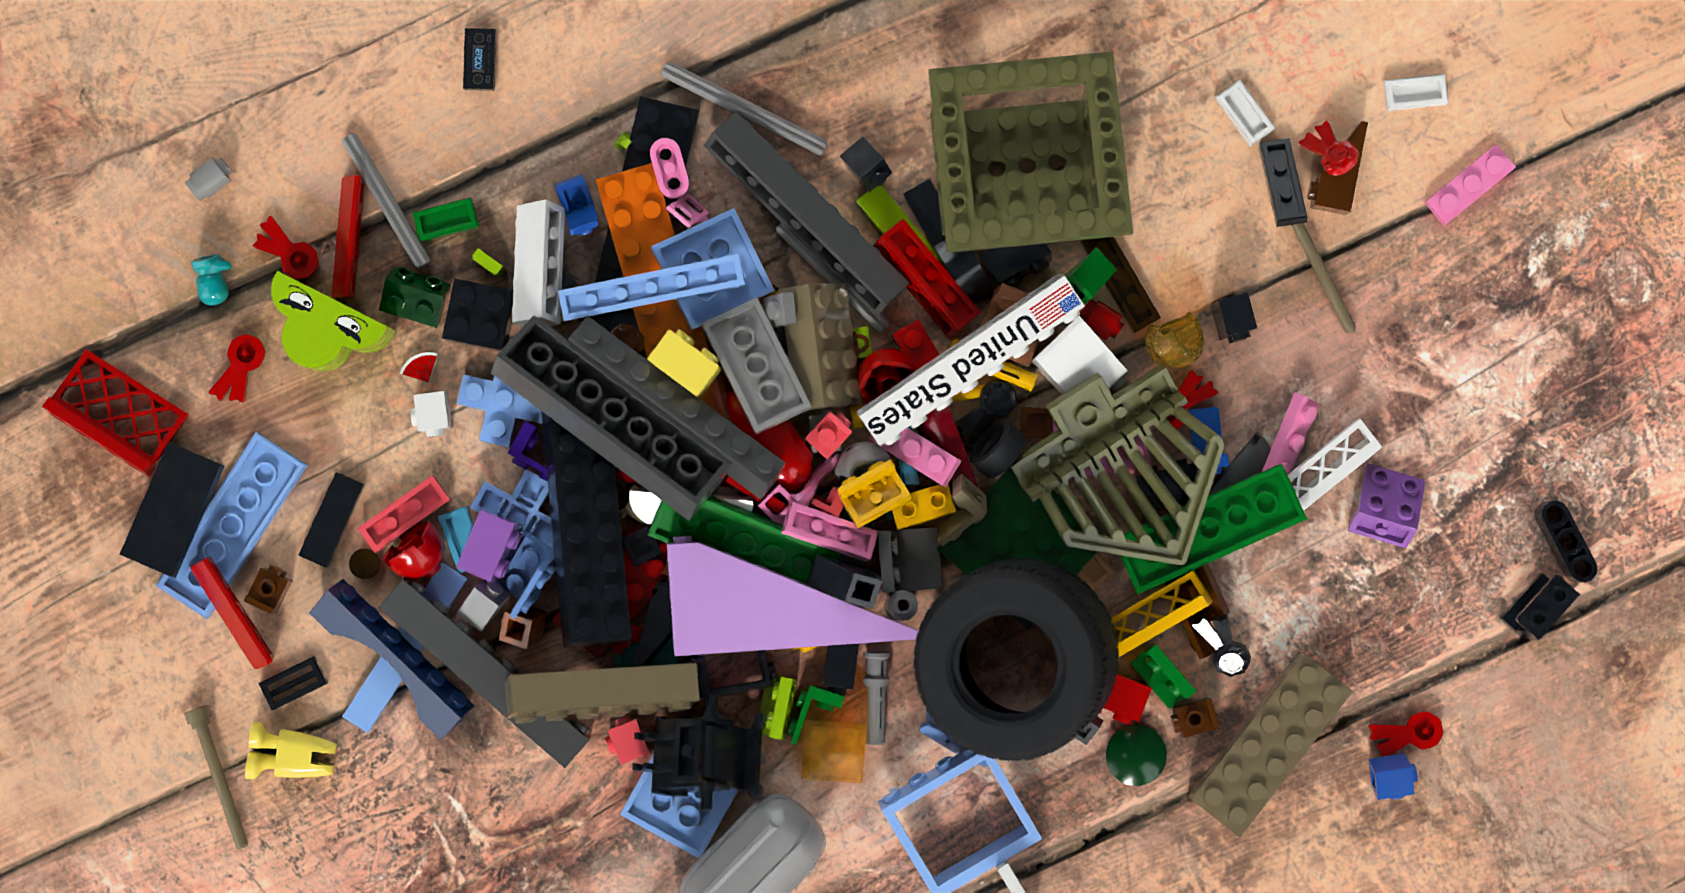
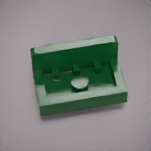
(414, 296)

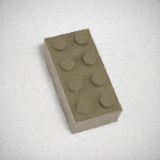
(823, 345)

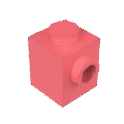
(622, 740)

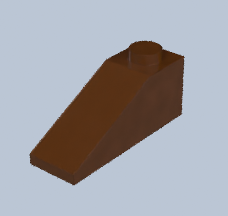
(1337, 192)

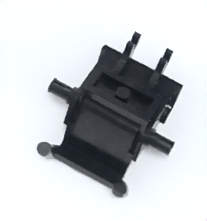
(704, 755)

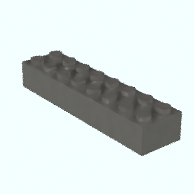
(611, 417)

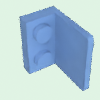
(528, 573)

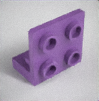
(1388, 506)

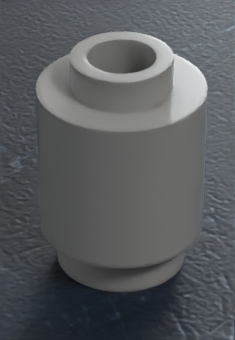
(209, 178)
(891, 608)

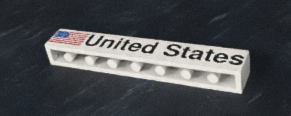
(971, 359)

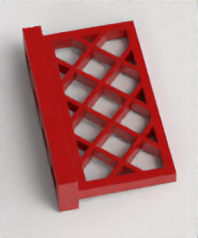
(102, 435)

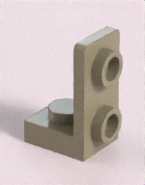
(973, 509)

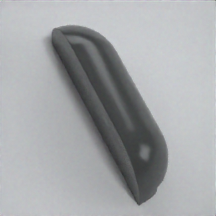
(1246, 463)

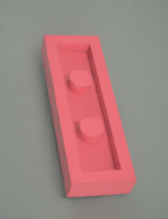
(404, 514)

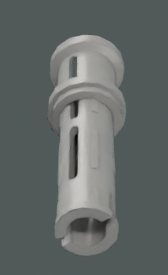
(876, 683)

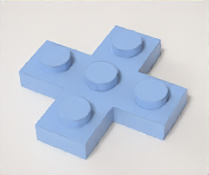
(501, 407)
(519, 507)

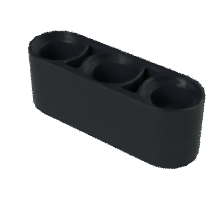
(1578, 549)

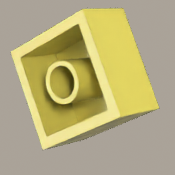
(684, 363)

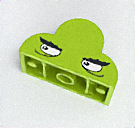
(322, 330)

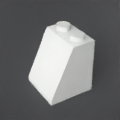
(1076, 357)

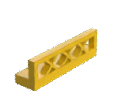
(1163, 621)

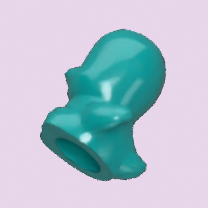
(210, 281)

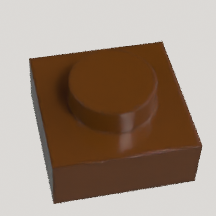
(1035, 422)

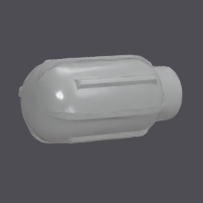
(761, 852)

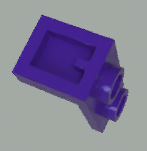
(525, 441)

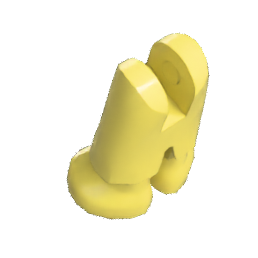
(292, 753)

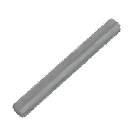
(385, 200)
(880, 323)

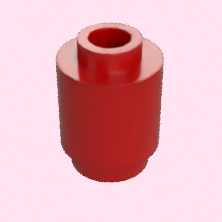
(1102, 319)

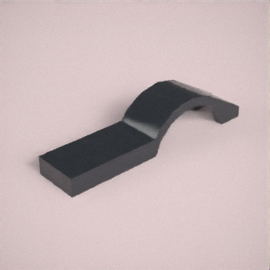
(961, 265)

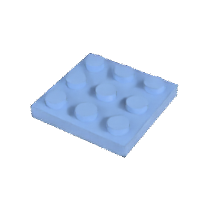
(707, 241)
(677, 818)

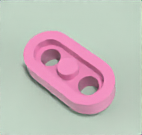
(669, 169)

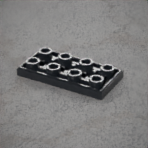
(171, 510)

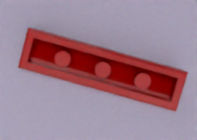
(348, 237)
(232, 613)

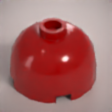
(882, 371)
(417, 553)

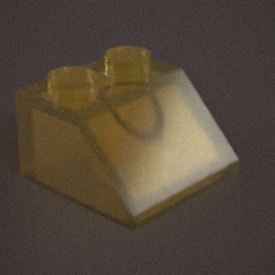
(833, 750)

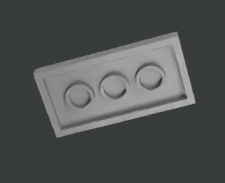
(756, 366)

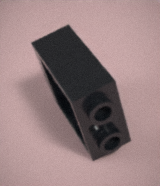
(767, 669)

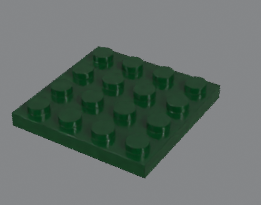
(1016, 530)

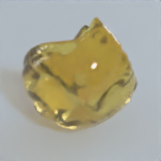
(1175, 342)

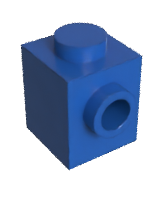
(1392, 776)

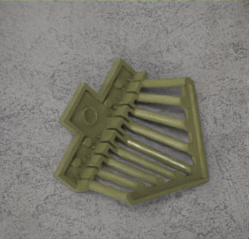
(1092, 427)

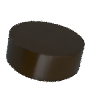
(364, 563)

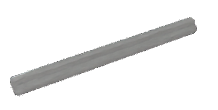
(744, 108)

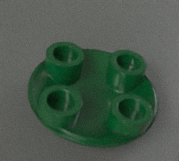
(1136, 755)

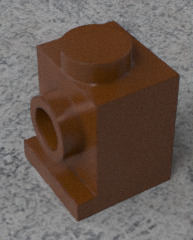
(269, 602)
(1206, 712)

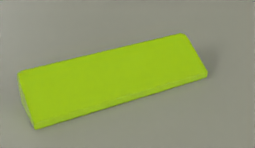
(886, 213)

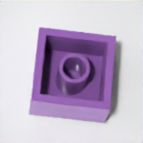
(490, 546)

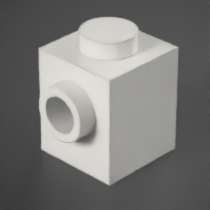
(431, 413)

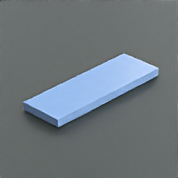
(236, 518)

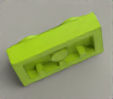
(778, 705)

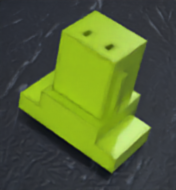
(623, 141)

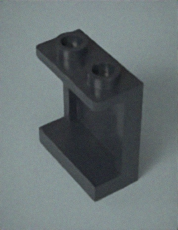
(1539, 606)

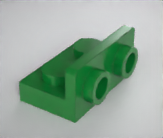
(1162, 676)

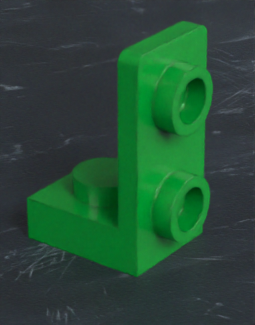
(825, 700)

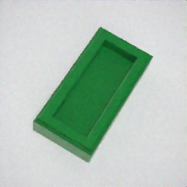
(445, 219)

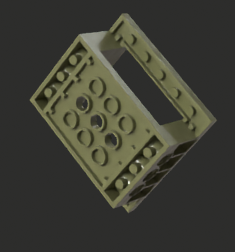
(1039, 207)

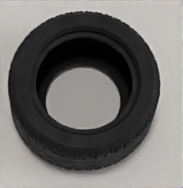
(1069, 617)

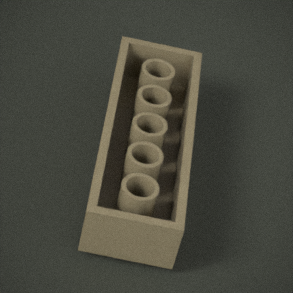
(601, 691)
(1270, 743)

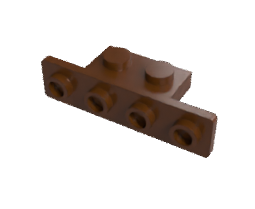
(1217, 607)

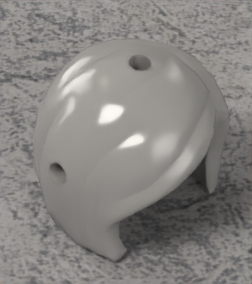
(858, 459)

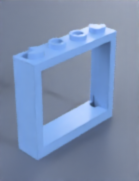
(983, 859)

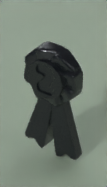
(996, 400)
(1229, 656)

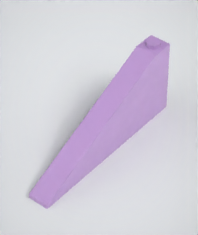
(741, 606)

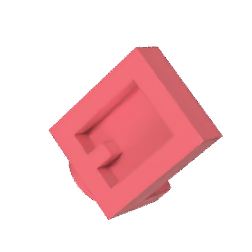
(829, 433)
(833, 500)

